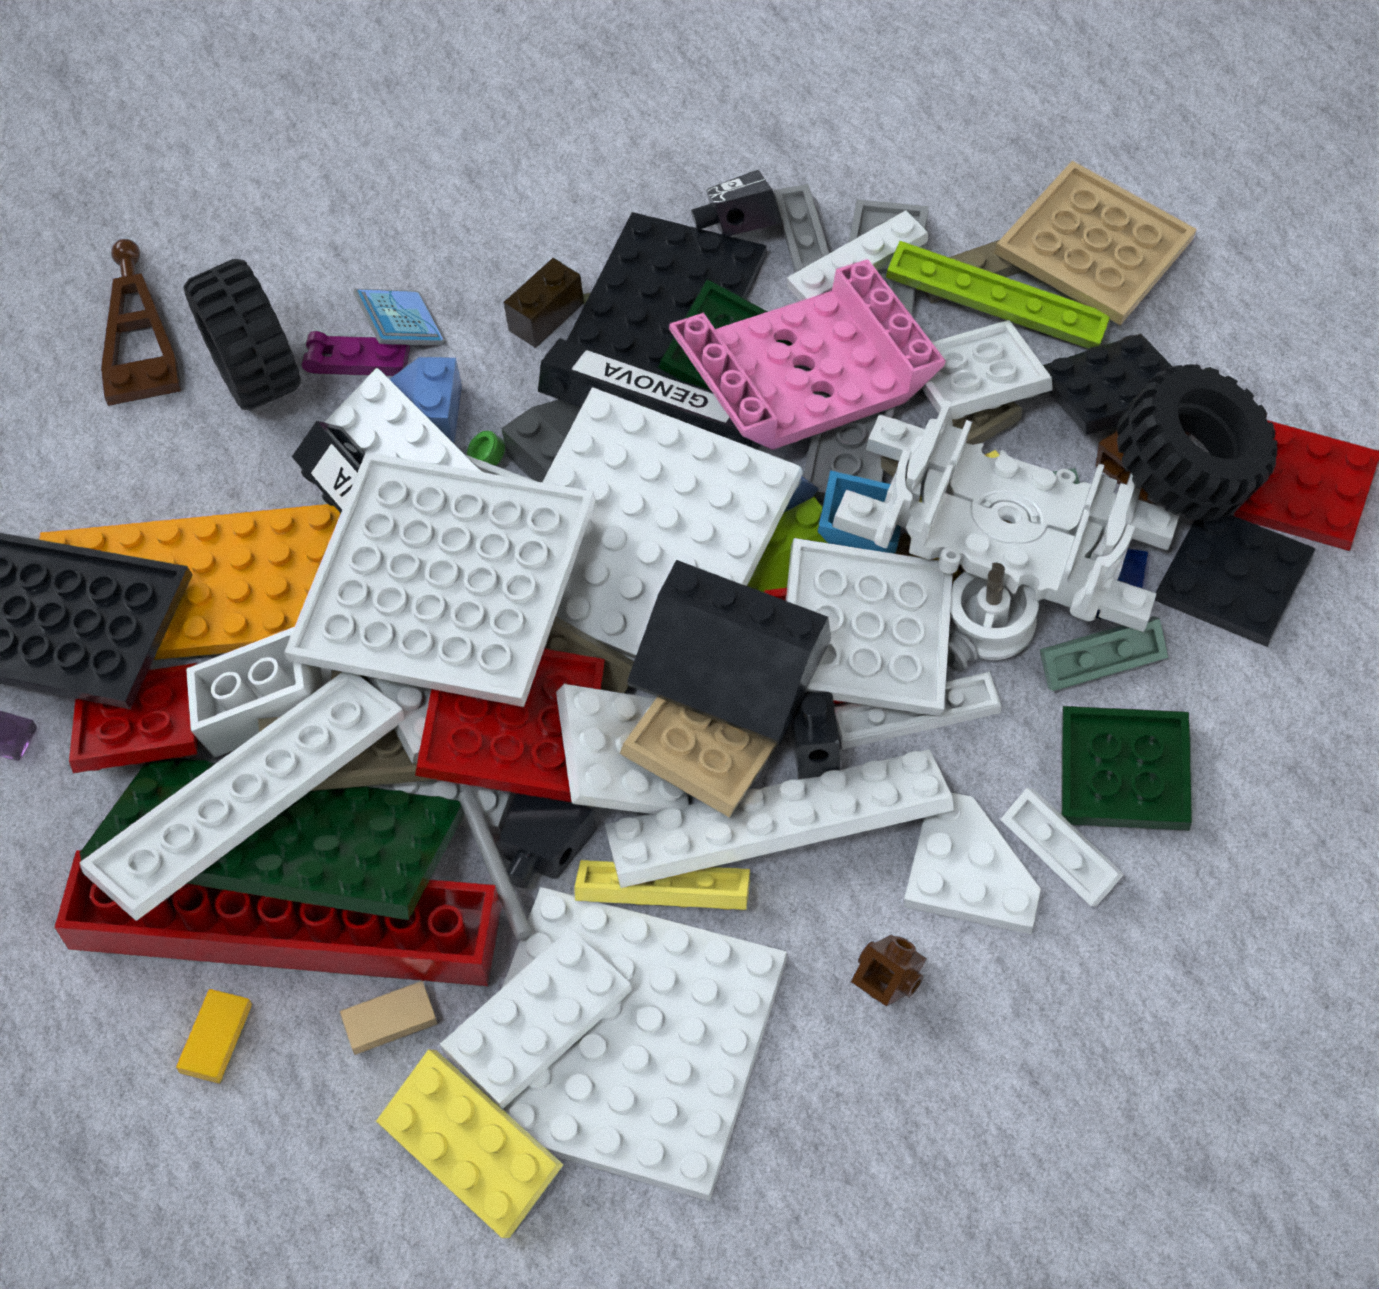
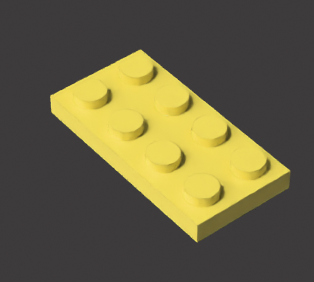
(469, 1143)

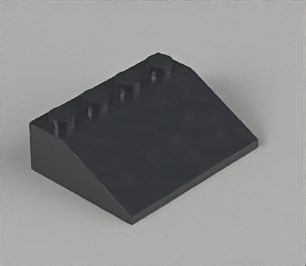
(729, 651)

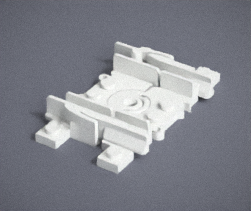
(1049, 515)

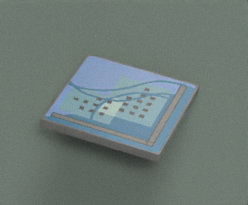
(399, 317)

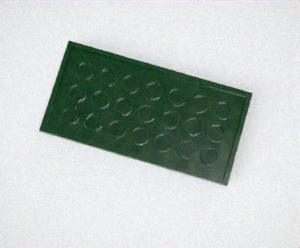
(327, 849)

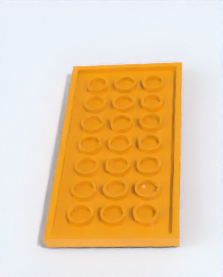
(245, 570)

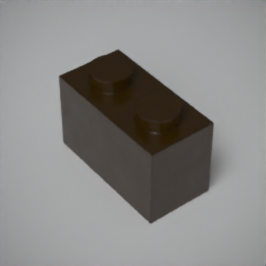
(544, 302)

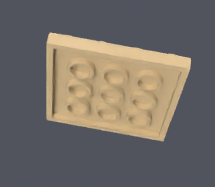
(1095, 242)

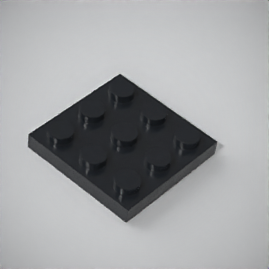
(1104, 380)
(1235, 576)

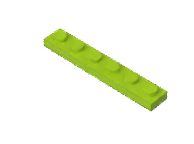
(997, 295)

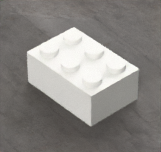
(243, 686)

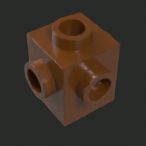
(889, 969)

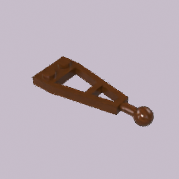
(143, 377)

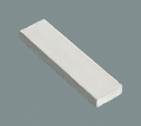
(964, 701)

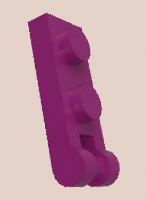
(352, 355)

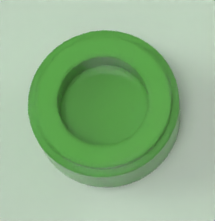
(487, 447)

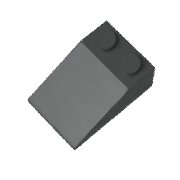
(538, 435)

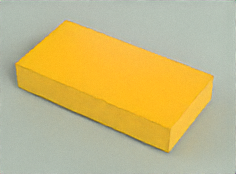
(214, 1036)

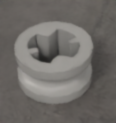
(960, 651)

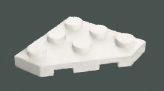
(970, 871)

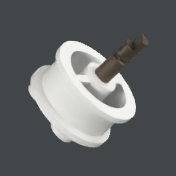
(991, 615)

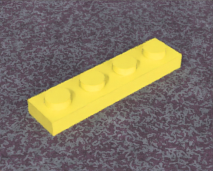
(701, 888)

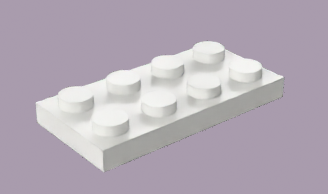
(536, 1017)

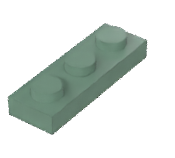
(1102, 654)

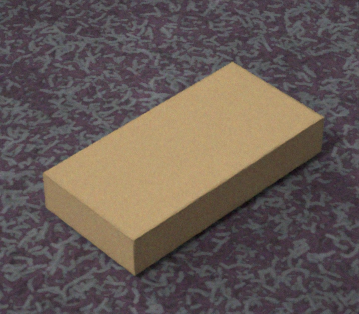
(388, 1017)

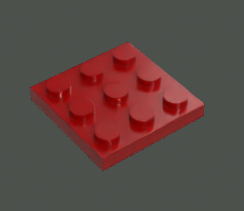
(1314, 487)
(149, 731)

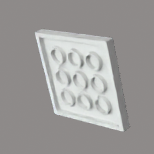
(884, 624)

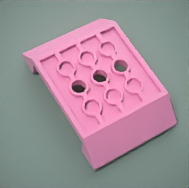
(853, 340)

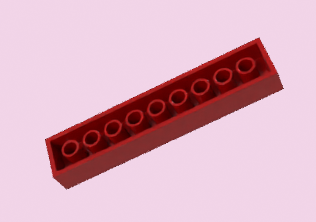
(443, 941)

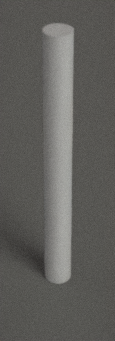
(494, 865)

